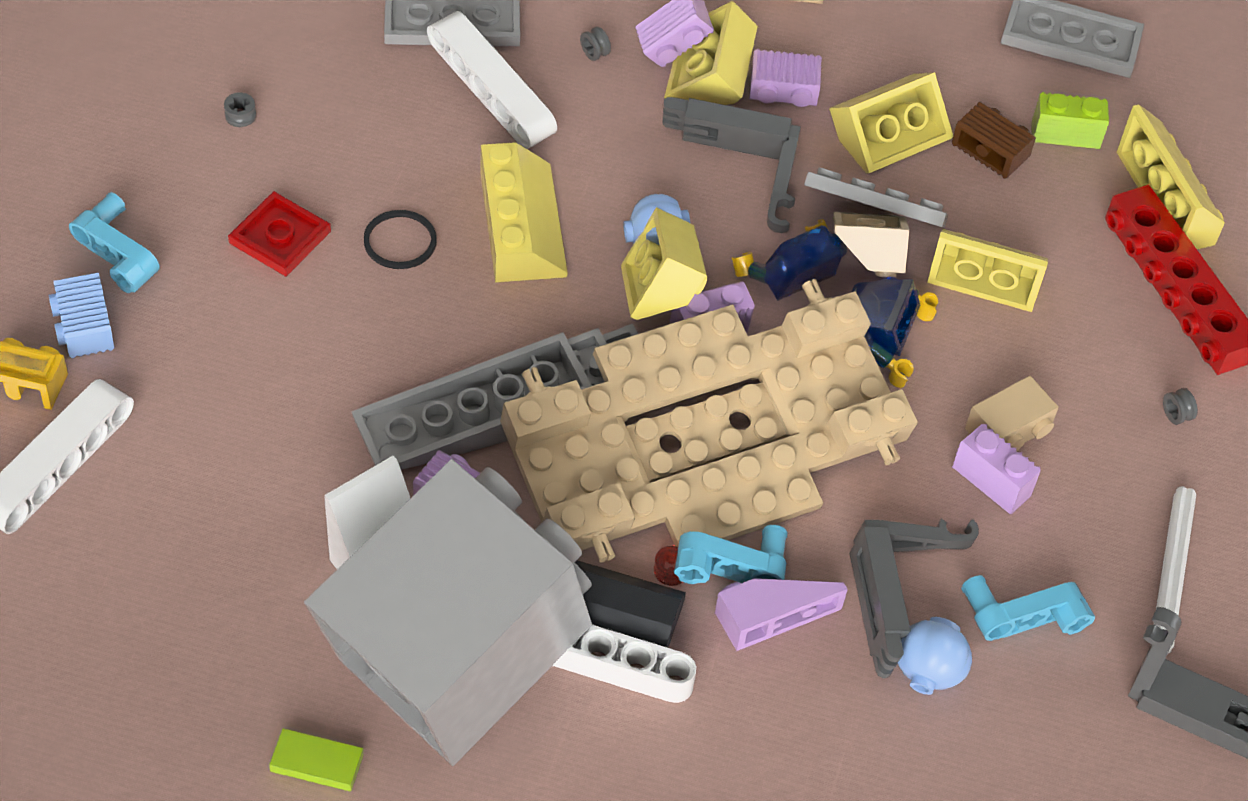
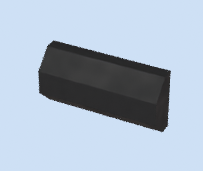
(632, 605)

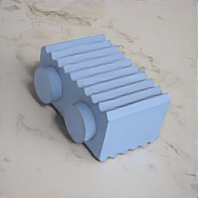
(83, 315)

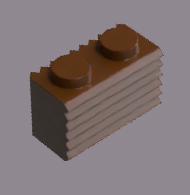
(993, 139)

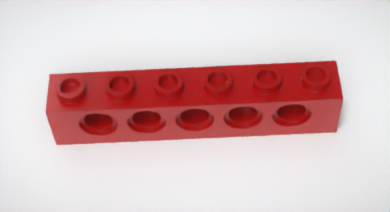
(1181, 277)

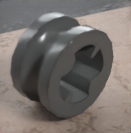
(595, 43)
(241, 118)
(1180, 406)

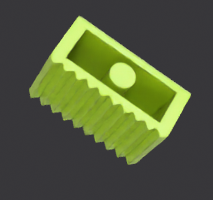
(1070, 120)

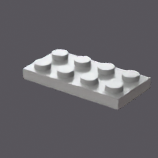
(408, 19)
(1074, 35)
(864, 192)

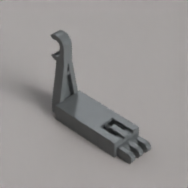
(741, 132)
(879, 581)
(1186, 696)

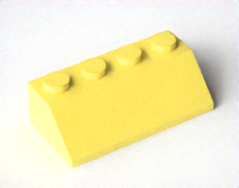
(1155, 160)
(521, 214)

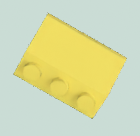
(719, 63)
(893, 121)
(987, 270)
(664, 274)

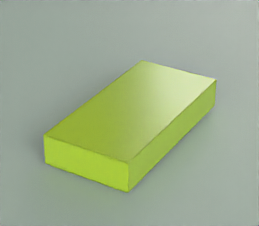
(316, 759)

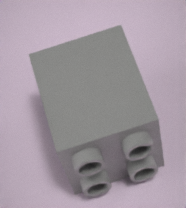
(455, 607)

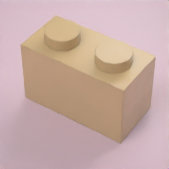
(1016, 413)

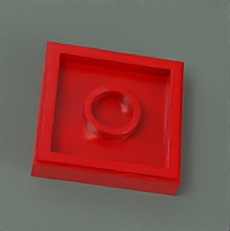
(279, 233)

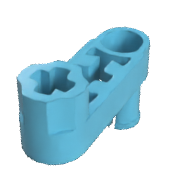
(131, 260)
(706, 554)
(1059, 604)

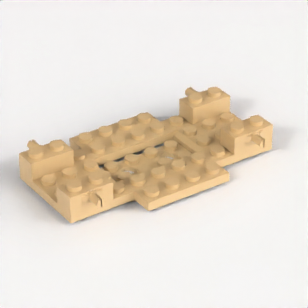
(813, 391)

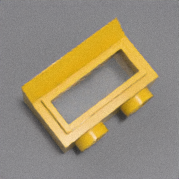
(31, 368)

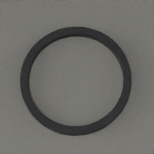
(400, 265)

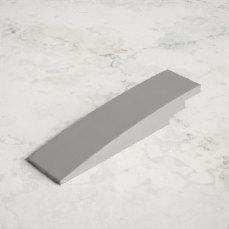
(466, 406)

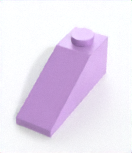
(772, 606)

